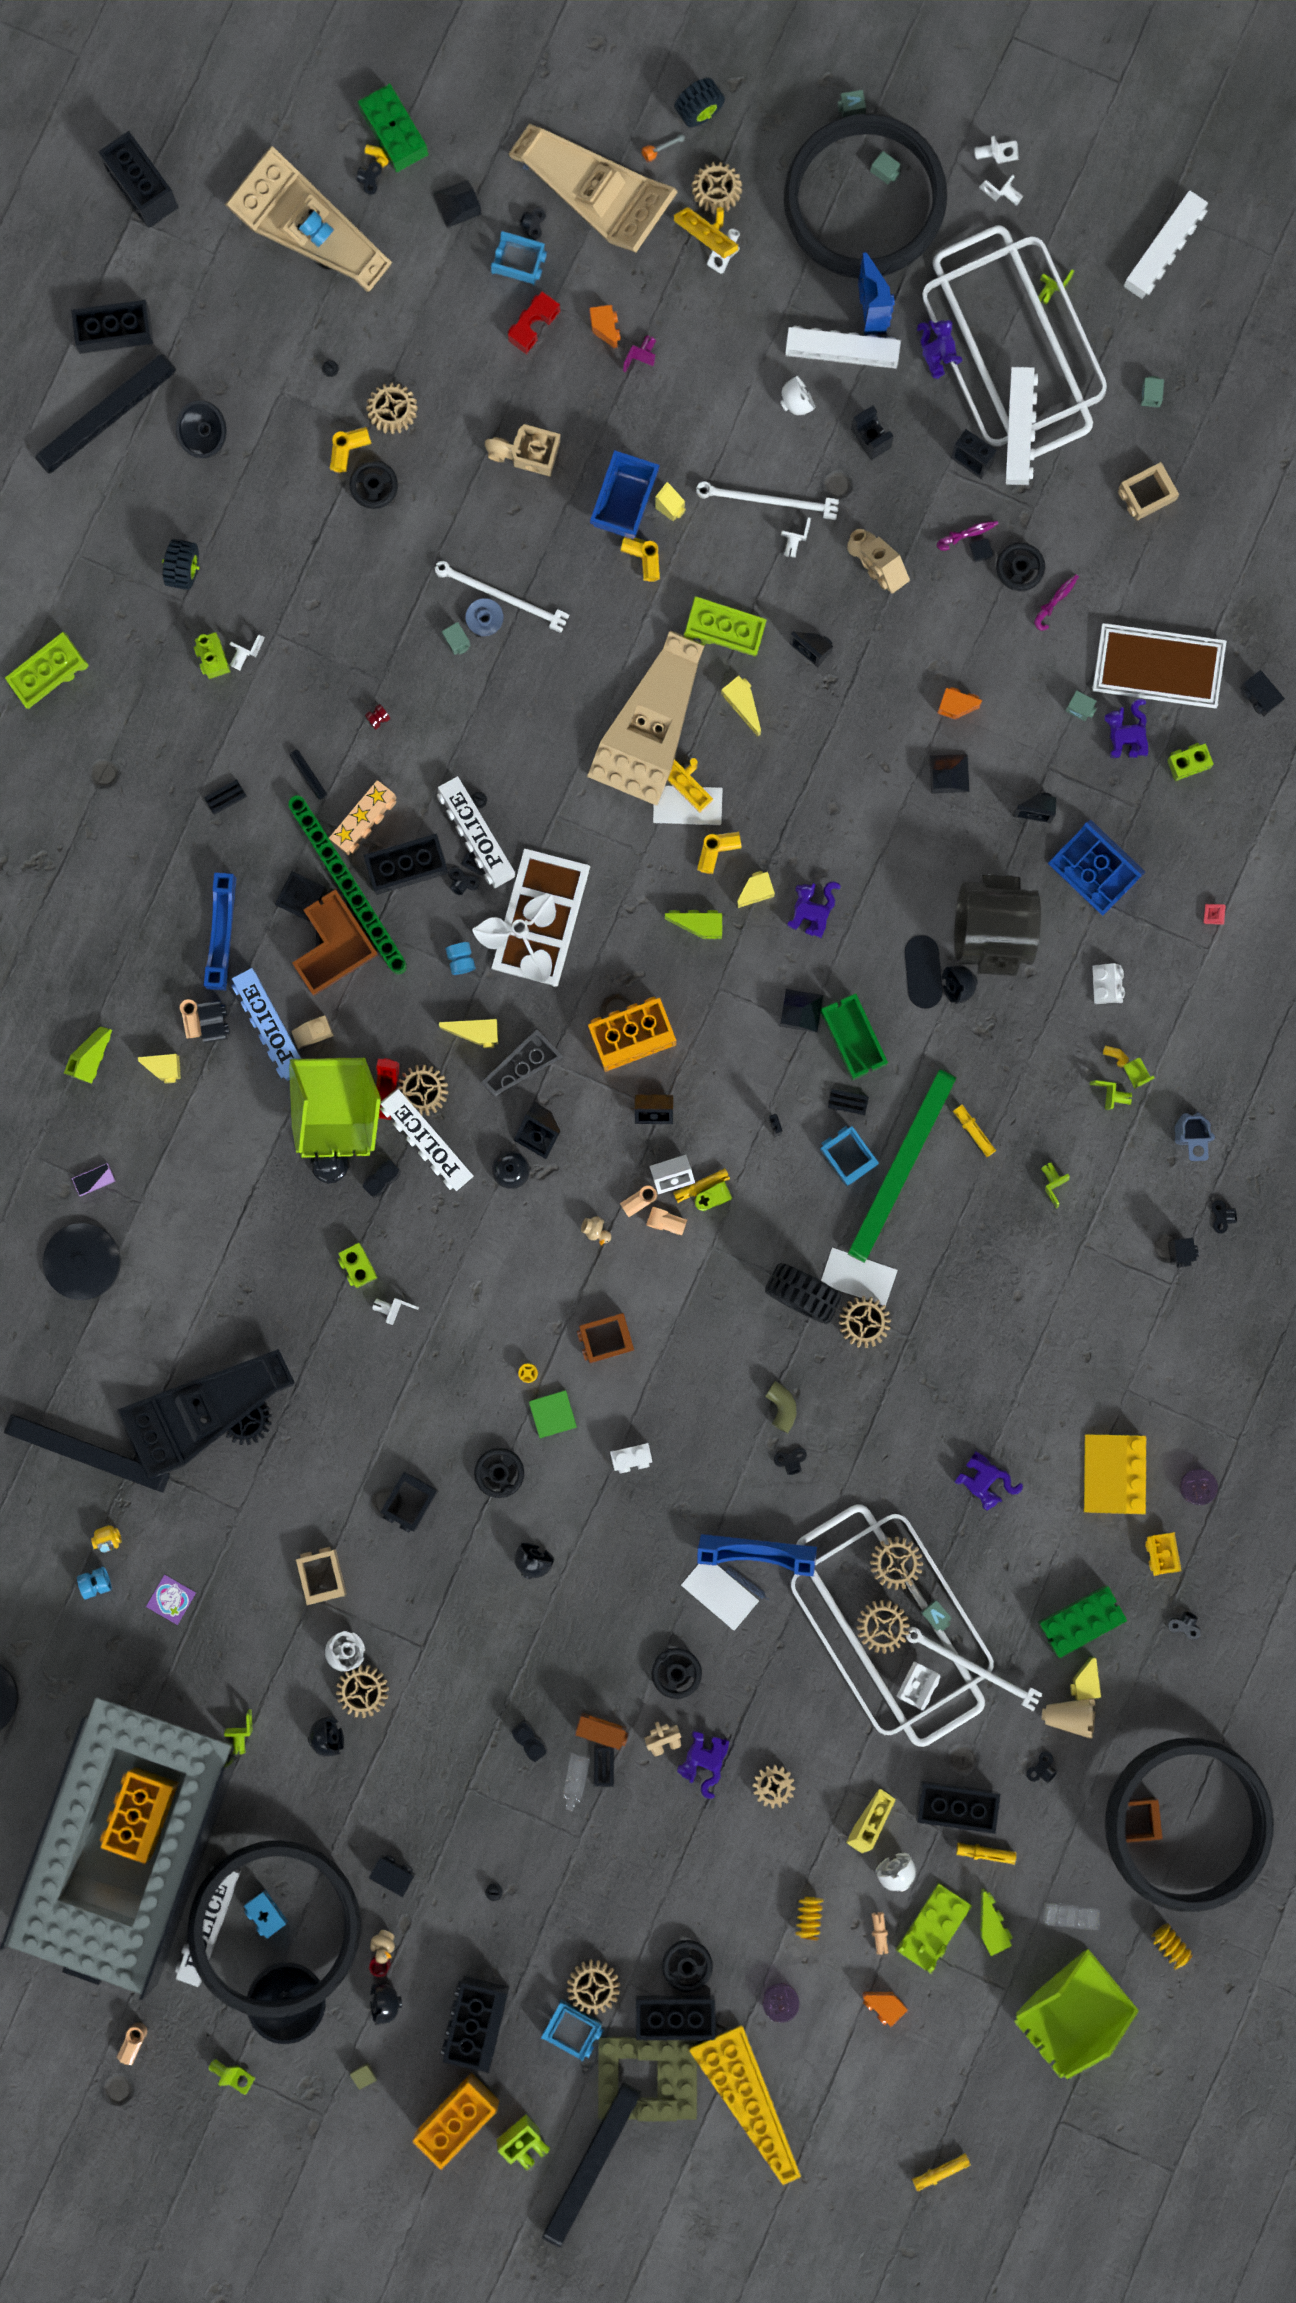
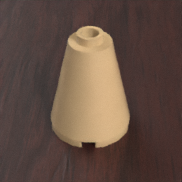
(1072, 1716)

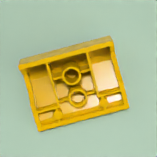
(1115, 1474)

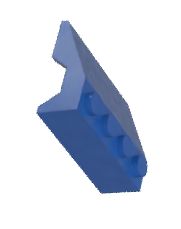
(875, 298)
(1096, 867)

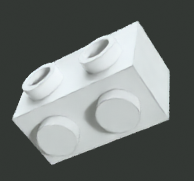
(672, 1174)
(631, 1457)

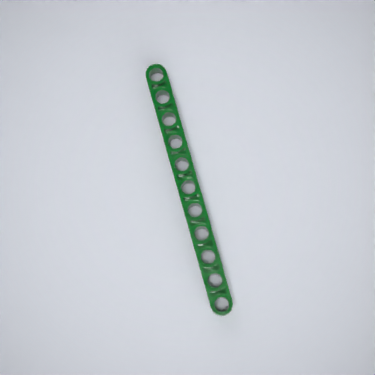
(341, 878)
(901, 1166)

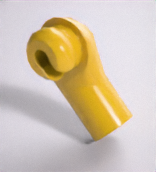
(379, 153)
(1118, 1054)

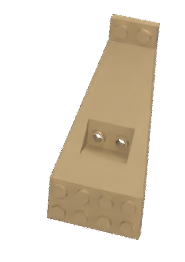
(606, 195)
(278, 199)
(635, 754)

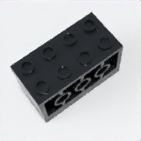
(138, 179)
(487, 2021)

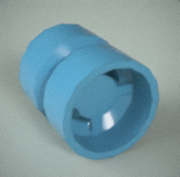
(316, 229)
(460, 958)
(87, 1584)

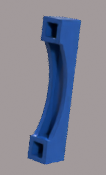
(222, 918)
(719, 1549)

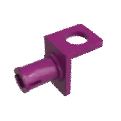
(642, 354)

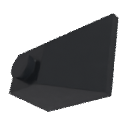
(458, 203)
(811, 646)
(949, 773)
(1037, 808)
(801, 1010)
(538, 1131)

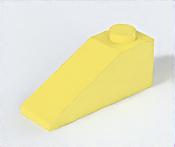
(741, 699)
(476, 1031)
(871, 1822)

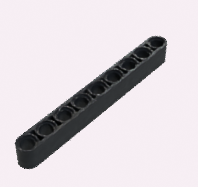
(105, 413)
(83, 1452)
(591, 2164)

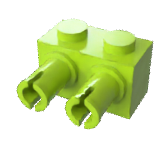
(212, 655)
(519, 2139)

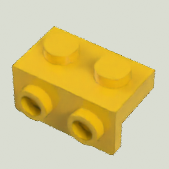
(1163, 1553)

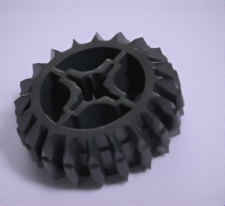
(244, 1428)

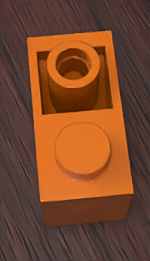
(603, 324)
(956, 704)
(887, 2006)

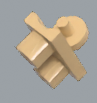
(661, 1736)

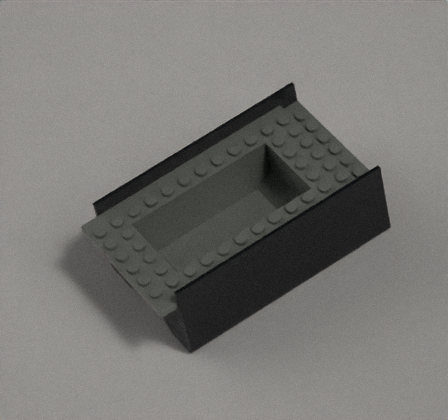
(98, 1908)

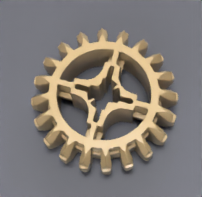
(708, 176)
(399, 406)
(430, 1088)
(848, 1317)
(882, 1572)
(890, 1620)
(365, 1699)
(595, 2004)

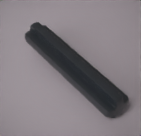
(308, 774)

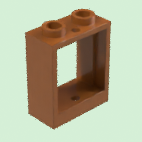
(624, 1331)
(602, 1731)
(1155, 1822)

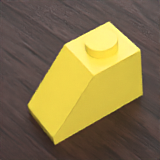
(669, 502)
(757, 889)
(163, 1066)
(1086, 1681)

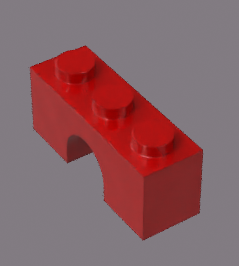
(542, 309)

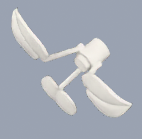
(539, 911)

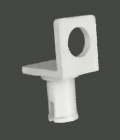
(996, 150)
(1007, 190)
(733, 234)
(793, 540)
(242, 653)
(390, 1309)

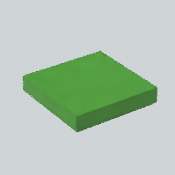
(552, 1414)

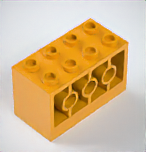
(638, 1045)
(151, 1810)
(456, 2121)

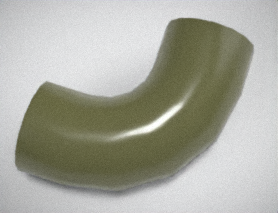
(786, 1406)

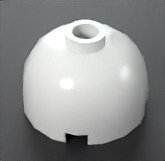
(796, 397)
(344, 1651)
(897, 1873)

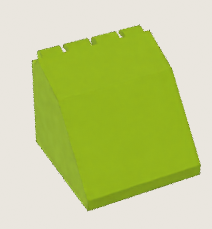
(333, 1107)
(1077, 2016)

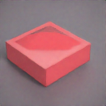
(1214, 913)

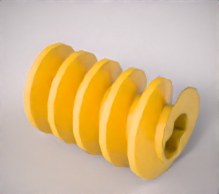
(809, 1918)
(1172, 1946)

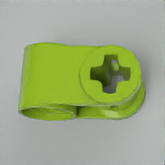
(716, 1196)

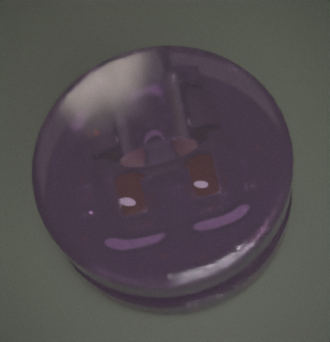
(1198, 1487)
(781, 2002)

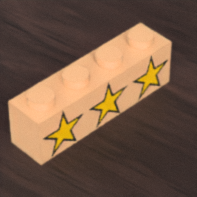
(363, 818)

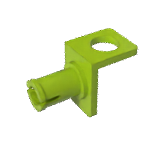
(1051, 286)
(1137, 1073)
(1113, 1095)
(1055, 1181)
(239, 1734)
(230, 2076)

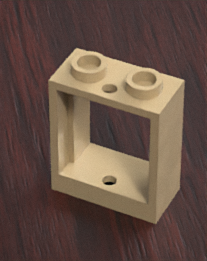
(1165, 484)
(325, 1552)

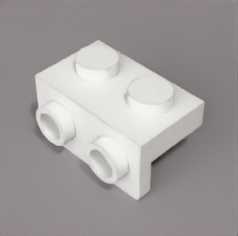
(1108, 983)
(918, 1686)

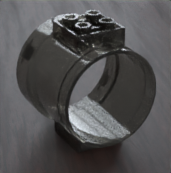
(996, 925)

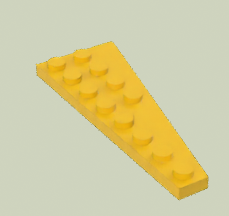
(737, 2079)

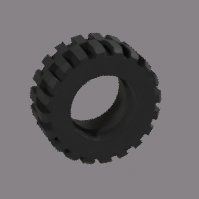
(803, 1293)

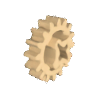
(764, 1789)

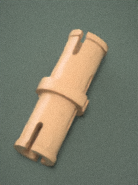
(880, 1933)

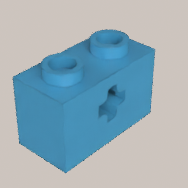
(264, 1903)

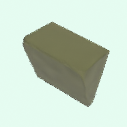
(363, 2076)

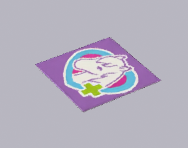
(171, 1599)

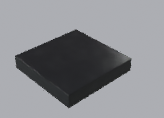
(299, 894)

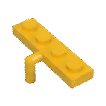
(706, 232)
(687, 786)

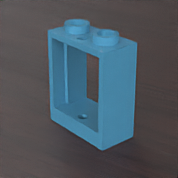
(844, 1132)

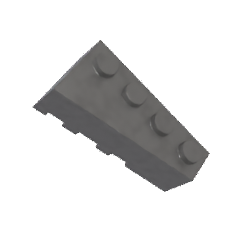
(523, 1062)

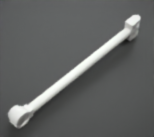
(826, 508)
(503, 596)
(1026, 1696)

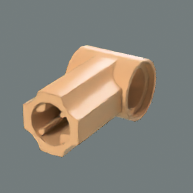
(191, 1021)
(637, 1202)
(662, 1220)
(132, 2044)

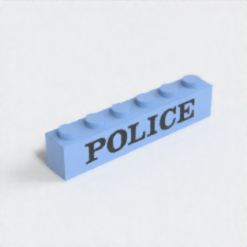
(267, 1020)

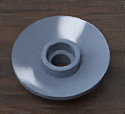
(483, 608)

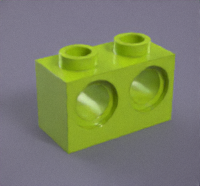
(1192, 766)
(361, 1263)

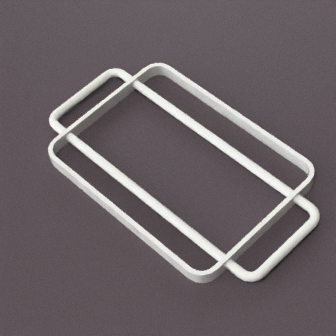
(1012, 249)
(970, 1682)

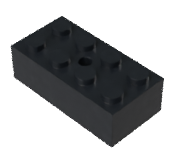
(112, 326)
(388, 870)
(977, 1810)
(656, 2022)

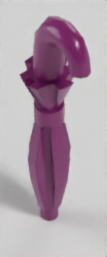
(974, 530)
(1047, 609)

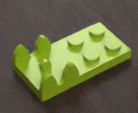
(724, 626)
(46, 670)
(933, 1928)

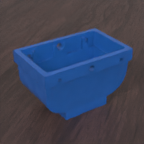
(624, 495)

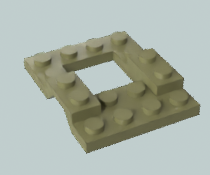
(675, 2080)

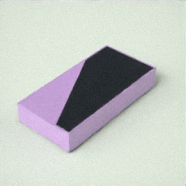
(93, 1179)

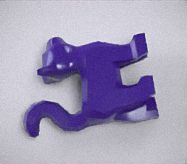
(940, 349)
(1129, 734)
(812, 911)
(983, 1479)
(705, 1758)

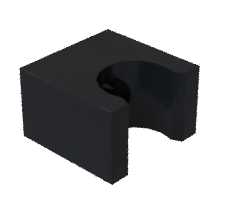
(866, 423)

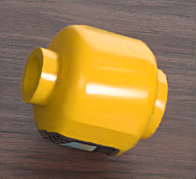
(106, 1539)

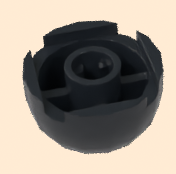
(959, 983)
(518, 1164)
(532, 1562)
(325, 1737)
(384, 2003)

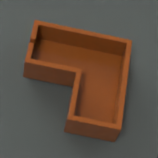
(343, 947)

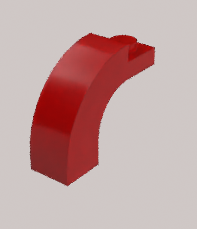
(386, 1080)

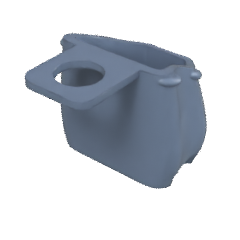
(1194, 1131)

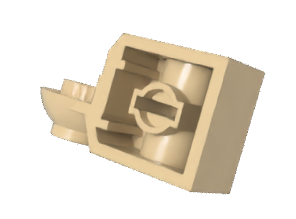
(532, 449)
(879, 558)

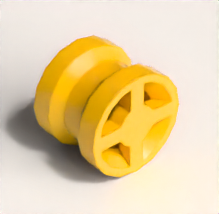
(525, 1373)

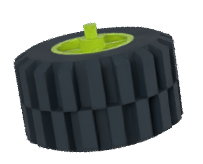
(699, 102)
(180, 564)

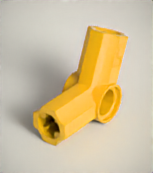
(340, 453)
(649, 562)
(724, 842)

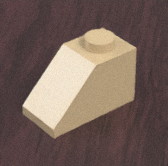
(312, 1032)

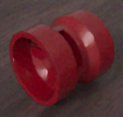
(378, 716)
(377, 1968)

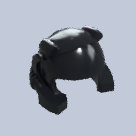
(329, 1168)

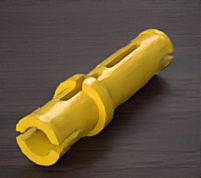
(977, 1134)
(701, 1185)
(977, 1851)
(945, 2170)

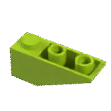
(703, 925)
(87, 1057)
(991, 1929)

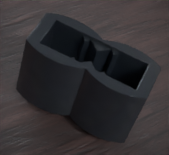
(213, 1021)
(385, 1175)
(533, 1745)

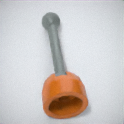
(650, 152)

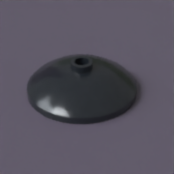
(192, 429)

